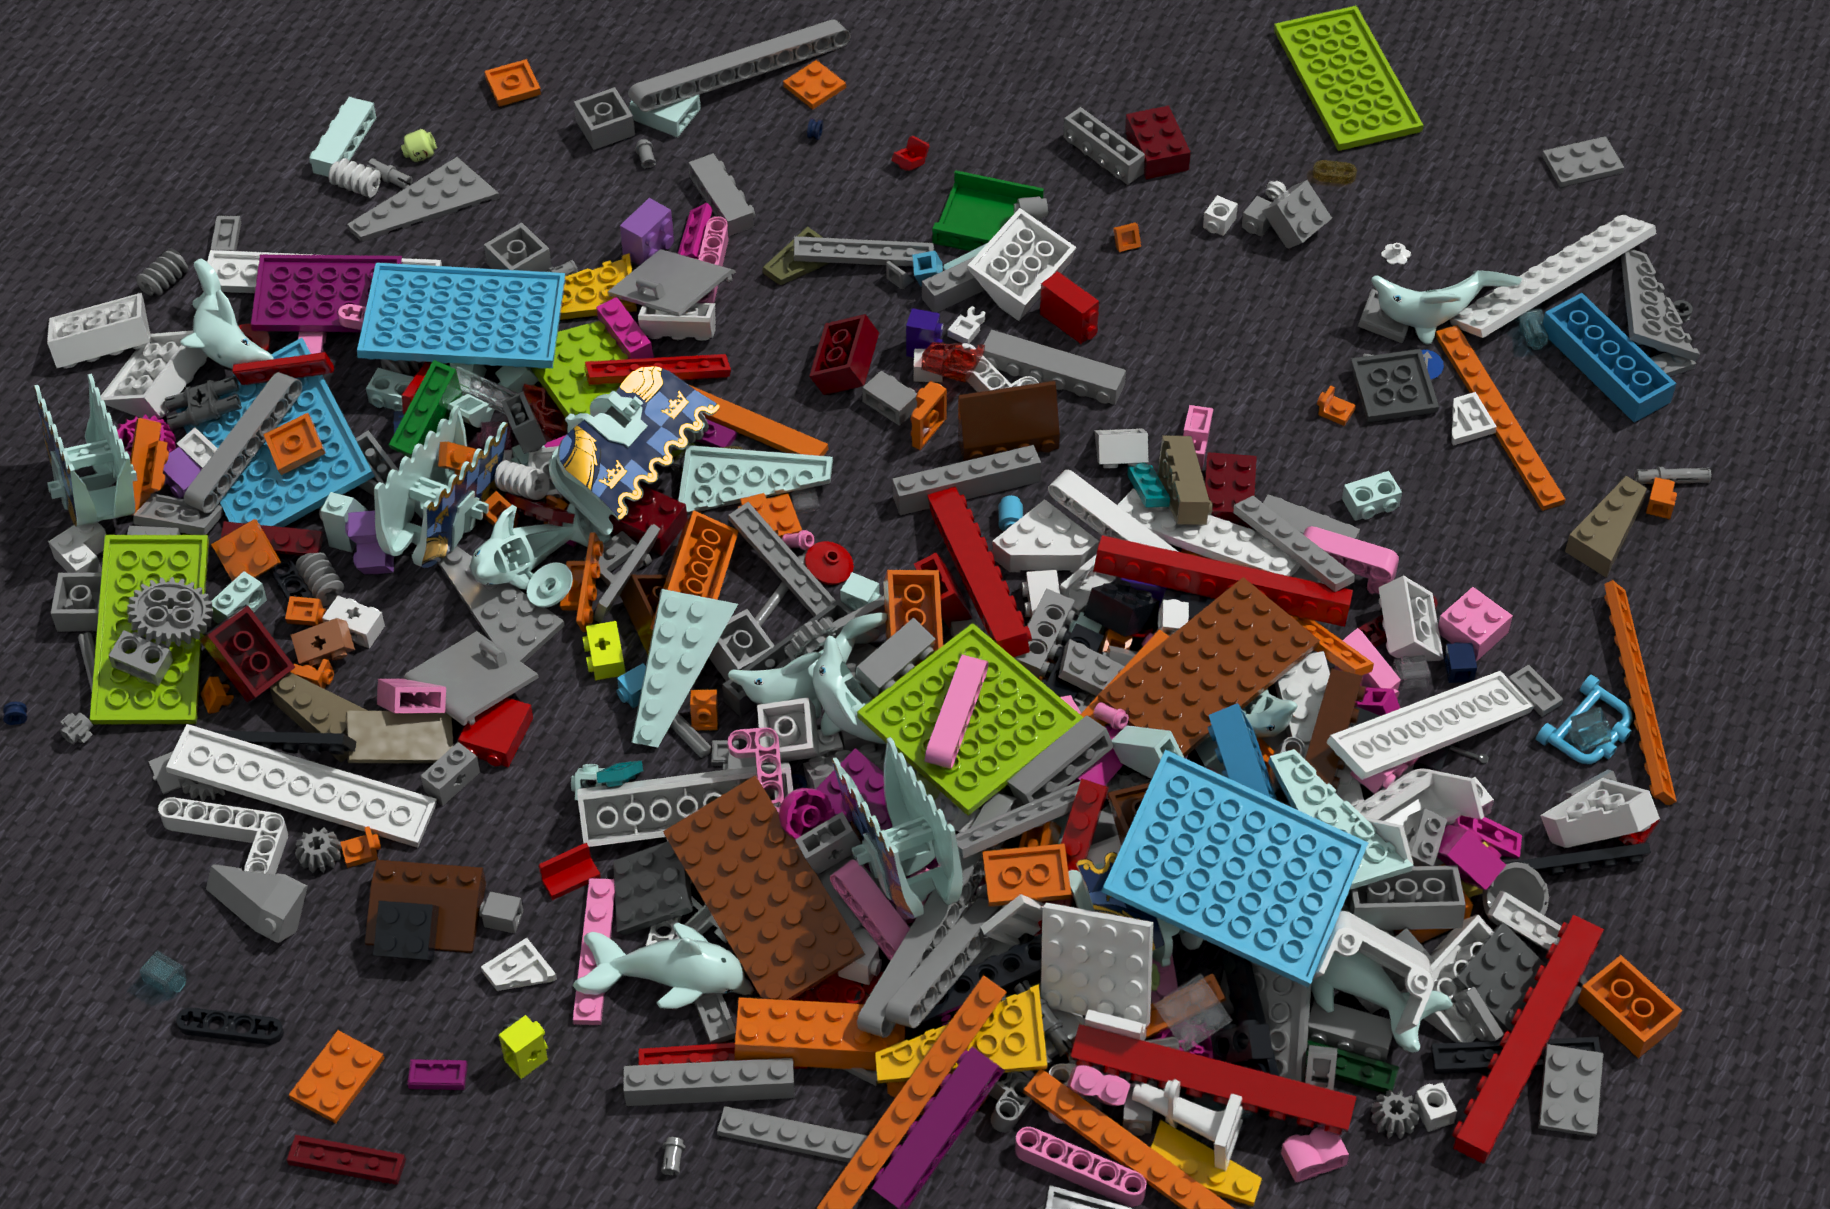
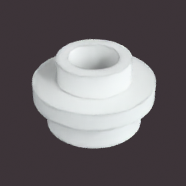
(1275, 189)

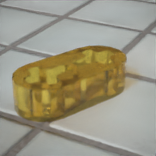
(1334, 172)

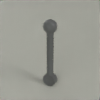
(1482, 758)

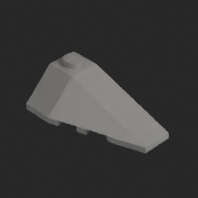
(261, 900)

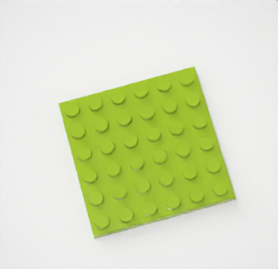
(1007, 729)

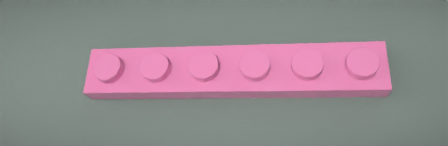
(598, 919)

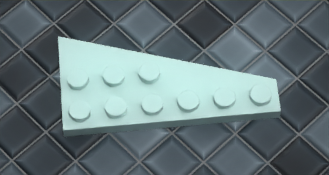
(725, 475)
(679, 647)
(1317, 799)

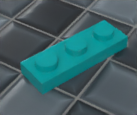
(1148, 486)
(619, 773)

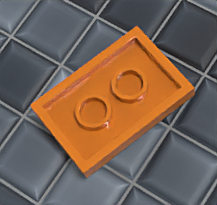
(1028, 871)
(336, 1076)

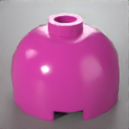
(804, 811)

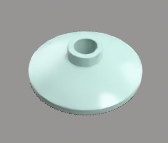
(549, 585)

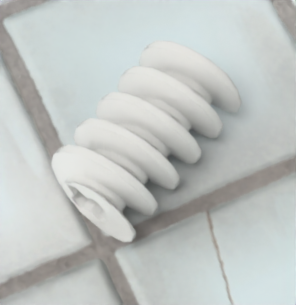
(355, 177)
(521, 480)

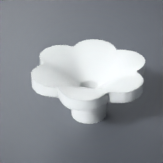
(1396, 253)

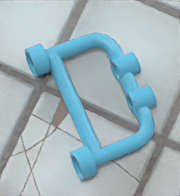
(1619, 731)

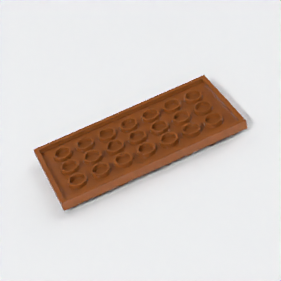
(1210, 664)
(763, 893)

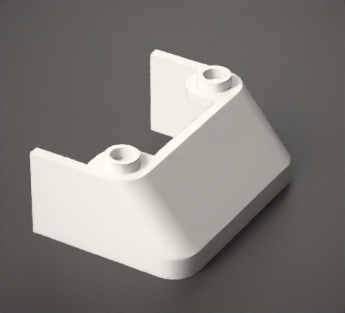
(1419, 789)
(1355, 935)

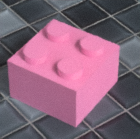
(1475, 621)

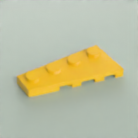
(1199, 1163)

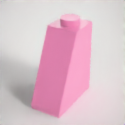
(1382, 674)
(410, 696)

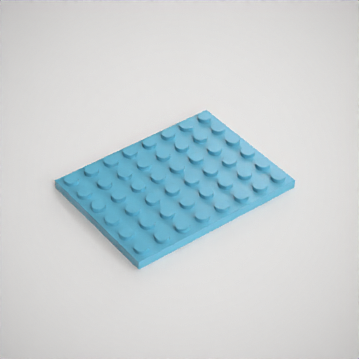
(462, 315)
(284, 498)
(1235, 868)

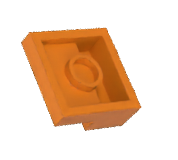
(929, 414)
(776, 511)

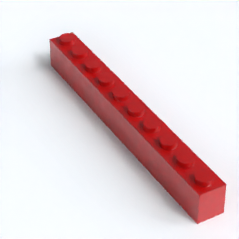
(978, 572)
(1214, 577)
(1527, 1040)
(1213, 1078)

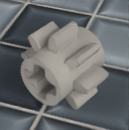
(76, 728)

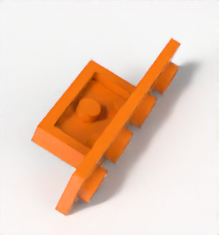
(148, 460)
(583, 587)

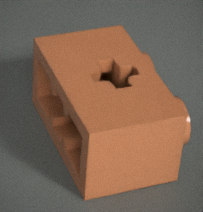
(309, 642)

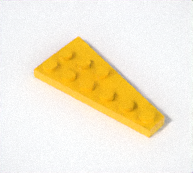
(589, 289)
(1009, 1038)

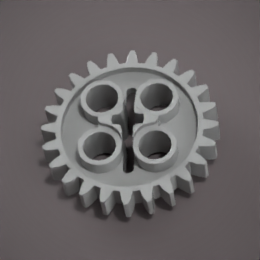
(170, 612)

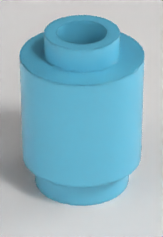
(1009, 511)

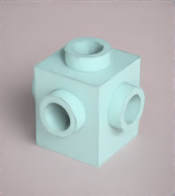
(587, 772)

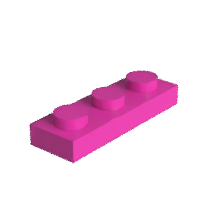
(694, 231)

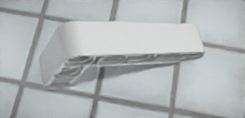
(233, 828)

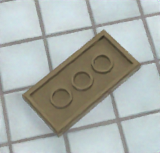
(398, 736)

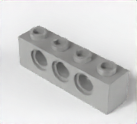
(1046, 629)

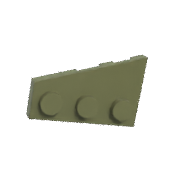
(784, 268)

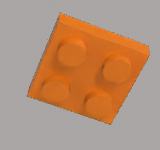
(512, 82)
(814, 84)
(294, 443)
(246, 551)

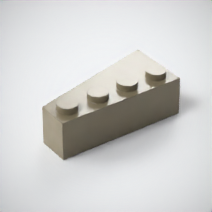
(1183, 481)
(1605, 529)
(312, 706)

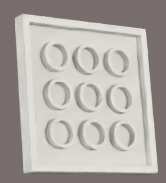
(1096, 963)

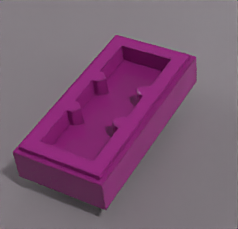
(717, 436)
(437, 1074)

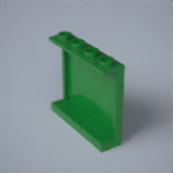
(978, 210)
(427, 408)

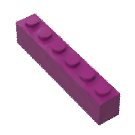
(937, 1129)

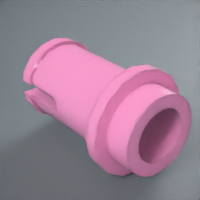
(802, 540)
(1116, 718)

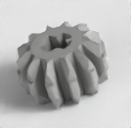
(318, 850)
(1397, 1104)

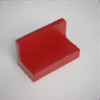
(568, 871)

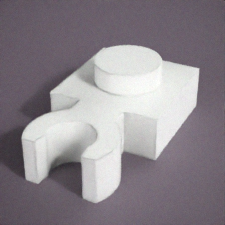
(966, 328)

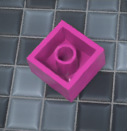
(1475, 861)

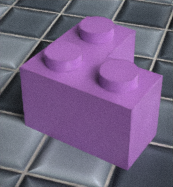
(369, 555)

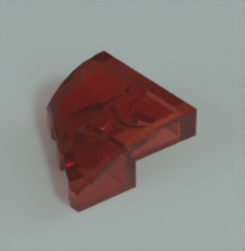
(951, 360)
(546, 412)

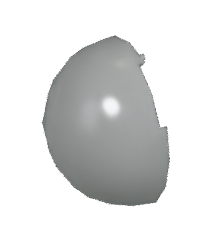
(1520, 882)

